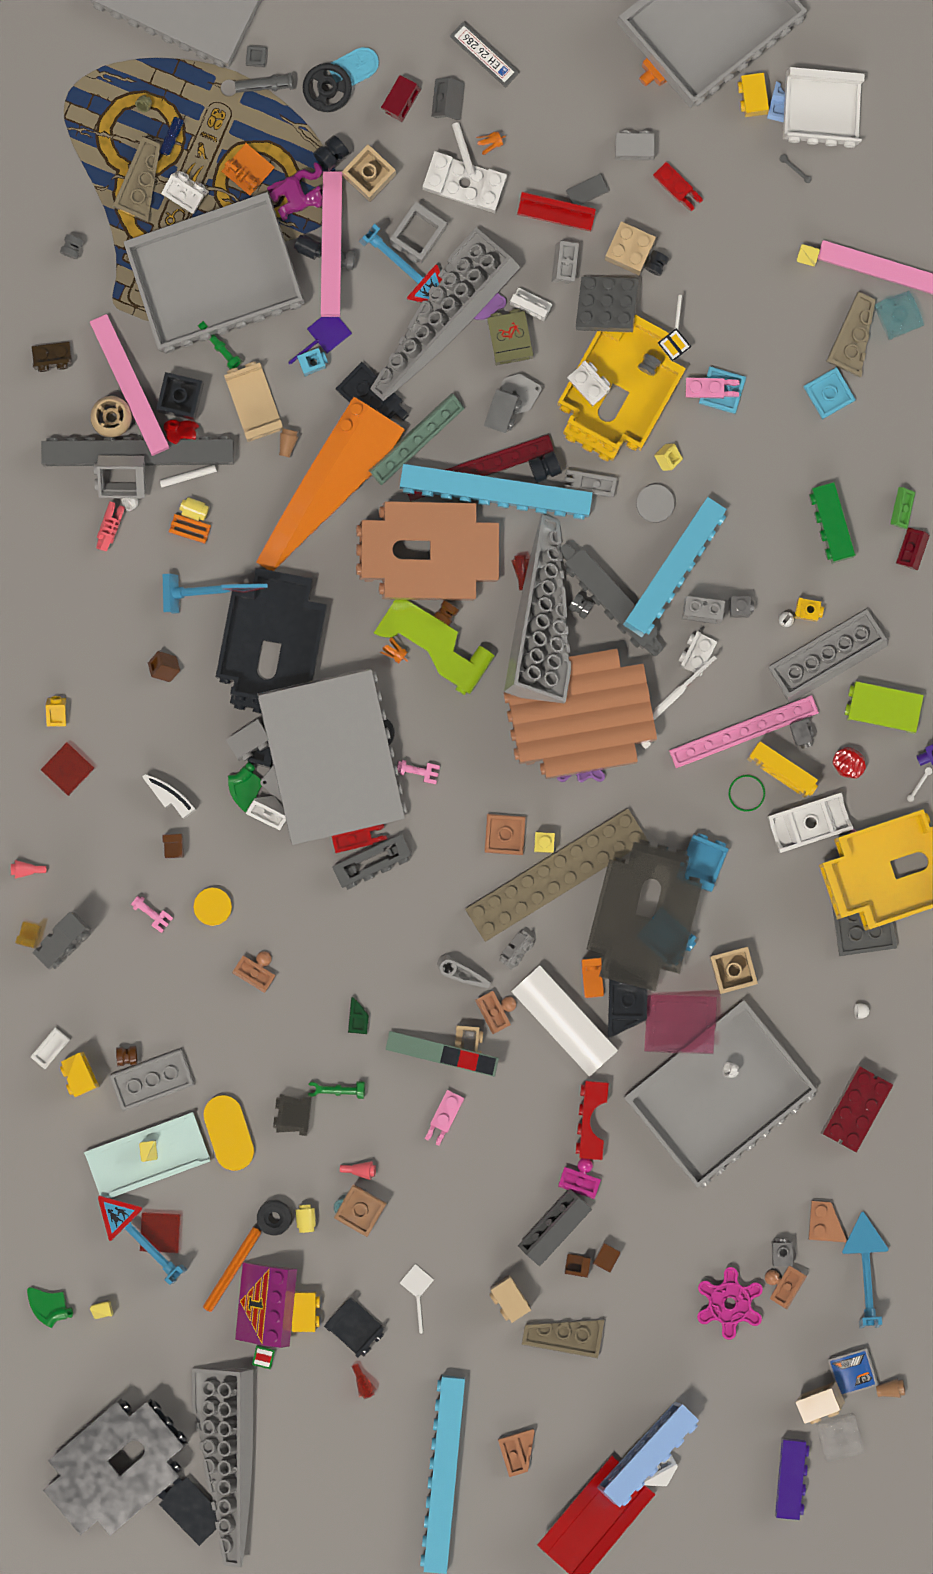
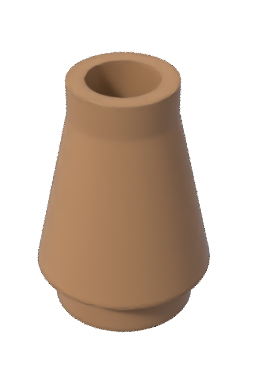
(287, 442)
(891, 1389)

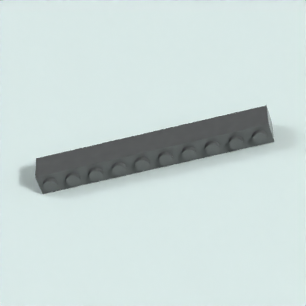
(185, 452)

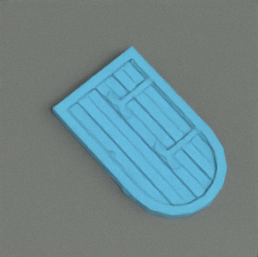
(358, 64)

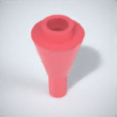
(22, 869)
(364, 1170)

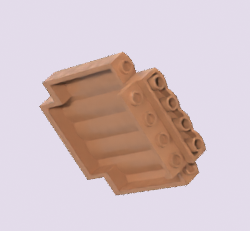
(594, 728)

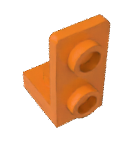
(592, 982)

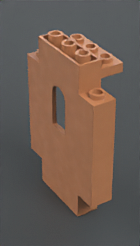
(459, 551)

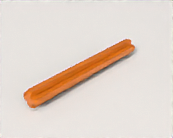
(232, 1269)

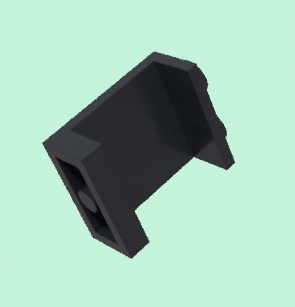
(355, 1327)

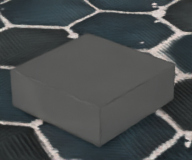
(256, 56)

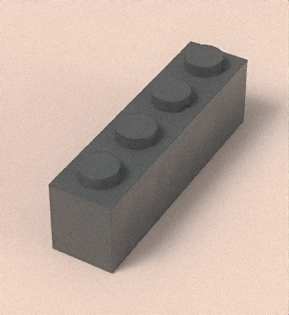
(554, 1227)

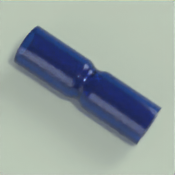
(172, 134)

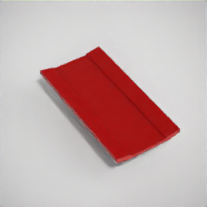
(591, 1525)

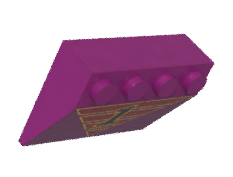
(266, 1305)

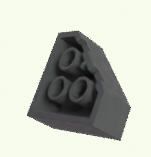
(63, 941)

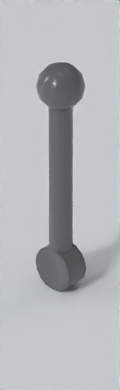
(783, 158)

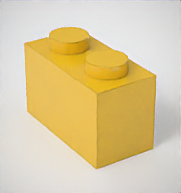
(753, 95)
(304, 1312)

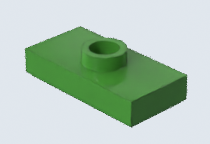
(902, 508)

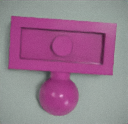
(579, 1181)

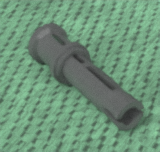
(273, 82)

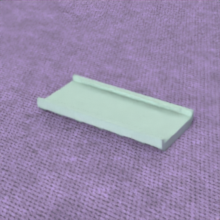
(119, 1165)

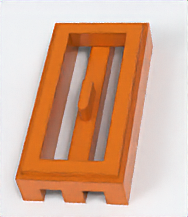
(174, 524)

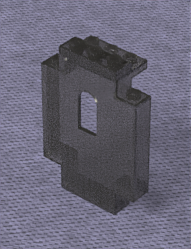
(635, 944)

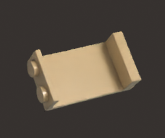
(253, 401)

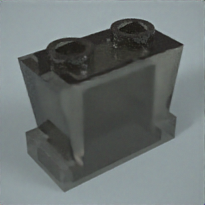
(292, 1114)

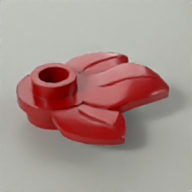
(176, 430)

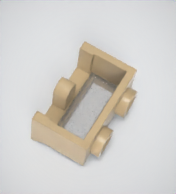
(468, 1038)

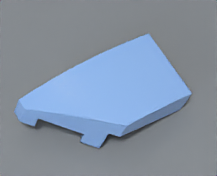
(776, 109)

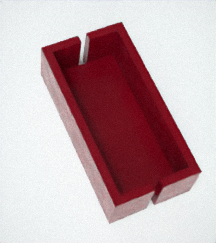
(857, 1109)

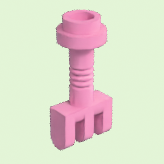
(403, 767)
(158, 918)

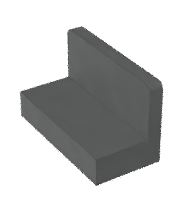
(447, 98)

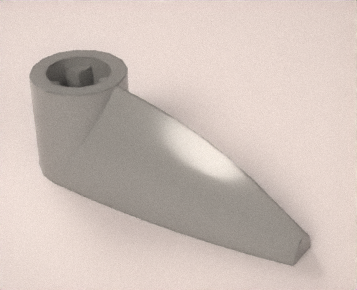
(460, 972)

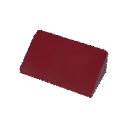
(912, 548)

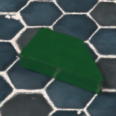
(358, 1018)

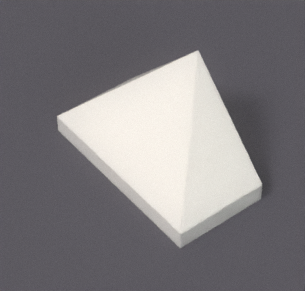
(267, 811)
(663, 1474)

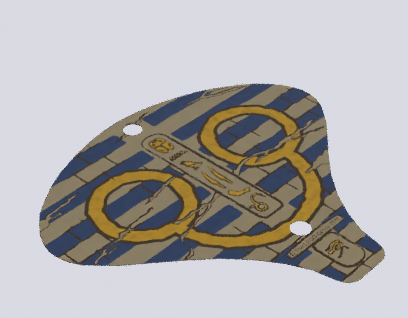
(109, 128)

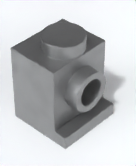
(802, 733)

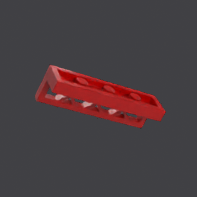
(556, 211)

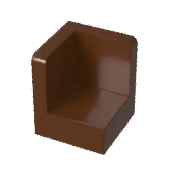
(164, 666)
(173, 846)
(606, 1257)
(577, 1265)

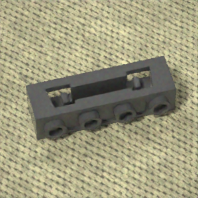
(368, 873)

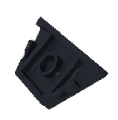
(626, 1007)

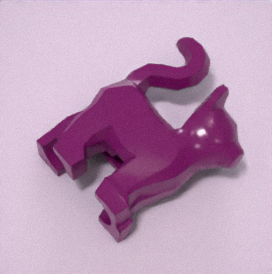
(293, 192)

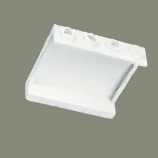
(822, 107)

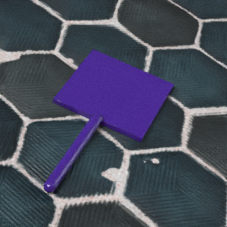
(328, 333)

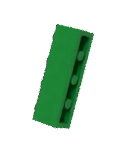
(832, 523)

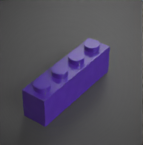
(790, 1479)

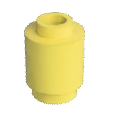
(194, 509)
(305, 1218)

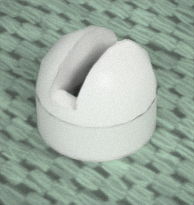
(130, 503)
(783, 615)
(861, 1011)
(730, 1070)

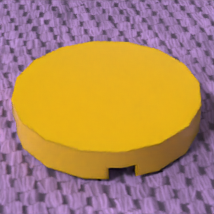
(212, 906)

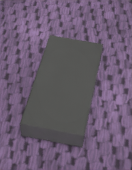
(587, 190)

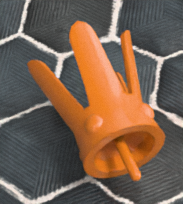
(494, 138)
(397, 654)

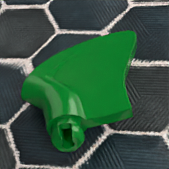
(244, 786)
(48, 1306)

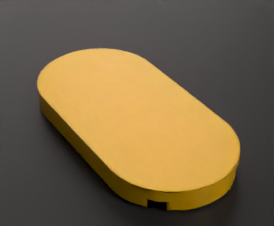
(228, 1133)

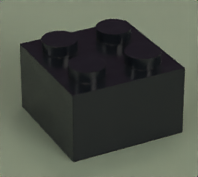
(180, 396)

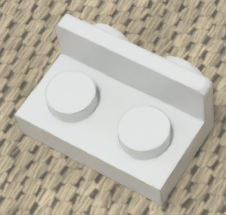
(184, 191)
(530, 304)
(589, 383)
(698, 652)

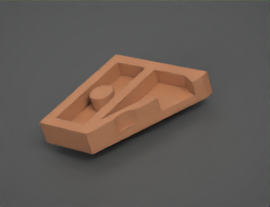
(824, 1223)
(517, 1451)

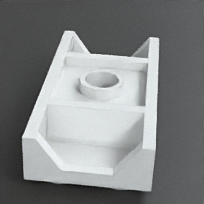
(444, 180)
(790, 827)

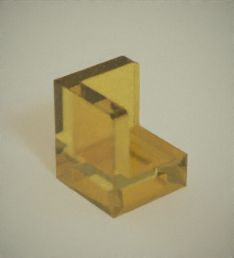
(28, 935)

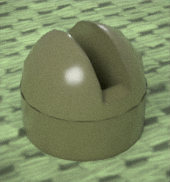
(143, 103)

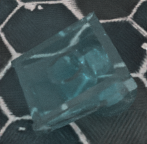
(899, 315)

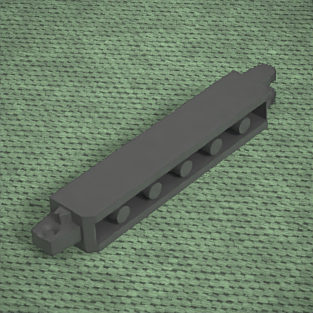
(607, 594)

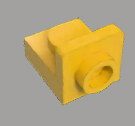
(56, 711)

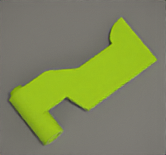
(438, 641)

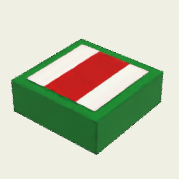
(263, 1357)

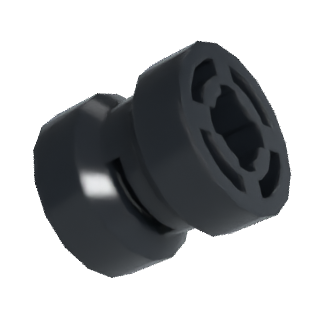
(656, 263)

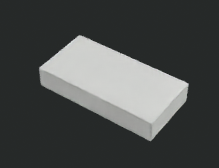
(50, 1048)

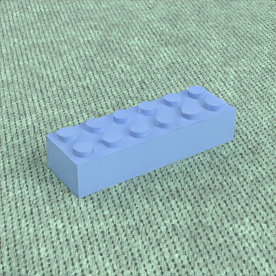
(648, 1454)

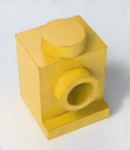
(802, 613)

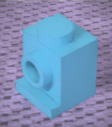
(305, 359)

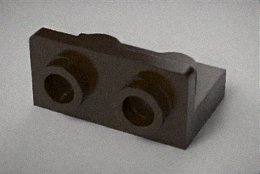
(52, 356)

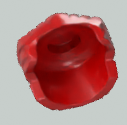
(849, 763)

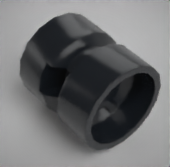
(331, 153)
(546, 466)

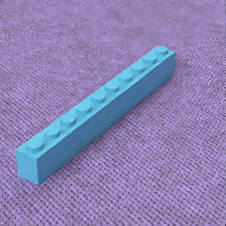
(495, 490)
(444, 1474)

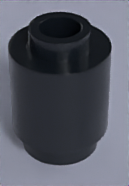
(308, 247)

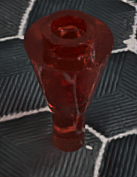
(520, 567)
(364, 1386)

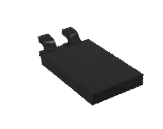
(359, 385)
(189, 1509)

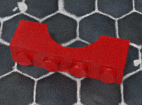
(594, 1095)

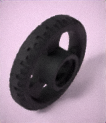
(343, 86)

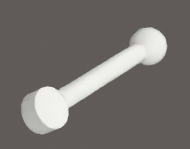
(927, 771)

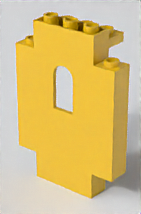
(617, 359)
(864, 877)

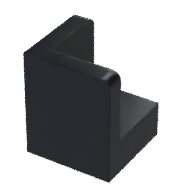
(261, 758)

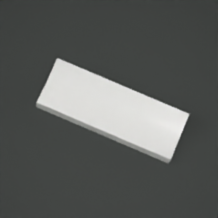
(564, 1021)

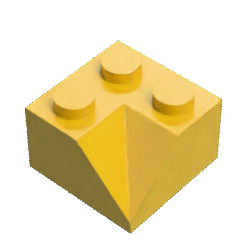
(79, 1075)

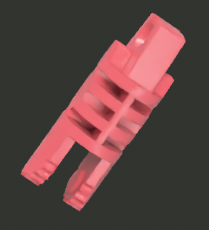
(109, 526)

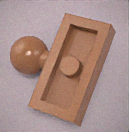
(254, 972)
(494, 1011)
(786, 1287)

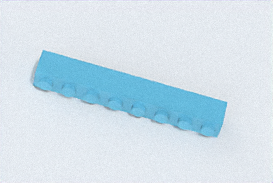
(674, 567)

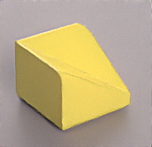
(808, 255)
(668, 457)
(148, 1151)
(101, 1310)

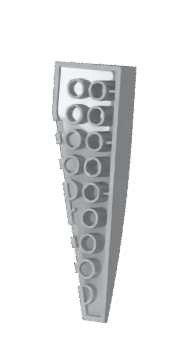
(467, 285)
(540, 649)
(225, 1426)

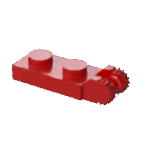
(676, 185)
(356, 839)

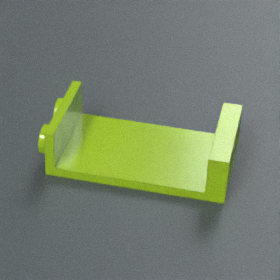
(884, 706)

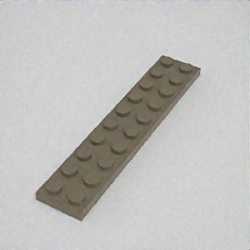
(555, 875)

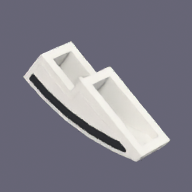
(170, 796)

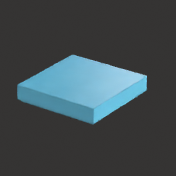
(829, 393)
(728, 404)

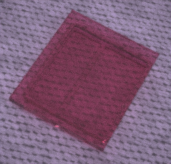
(680, 1024)

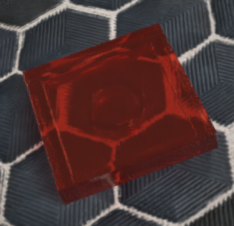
(67, 769)
(161, 1231)

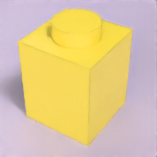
(544, 842)

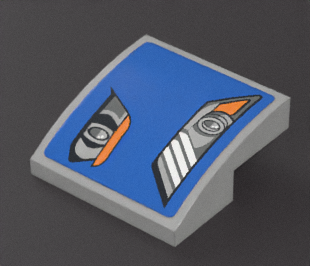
(853, 1371)

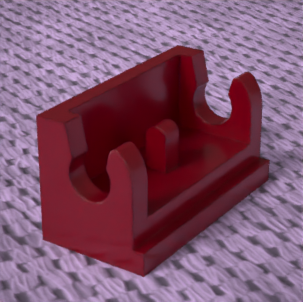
(401, 98)

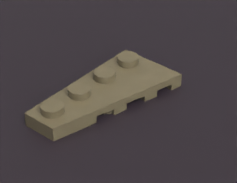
(138, 184)
(851, 342)
(575, 1338)

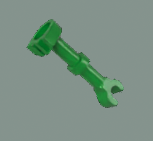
(233, 361)
(359, 1090)

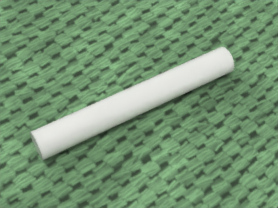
(463, 149)
(187, 476)

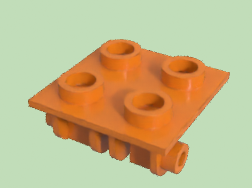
(247, 169)

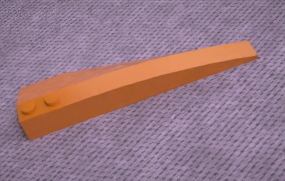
(339, 469)

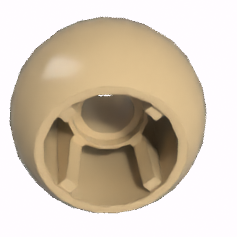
(116, 428)

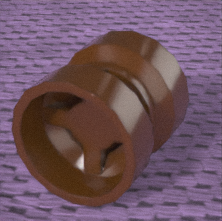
(446, 617)
(126, 1056)

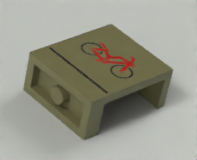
(510, 337)

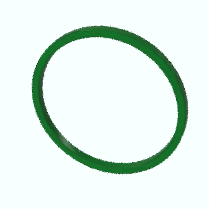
(738, 808)

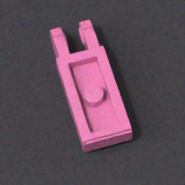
(709, 388)
(445, 1115)

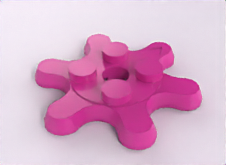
(740, 1312)

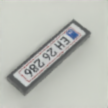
(484, 54)

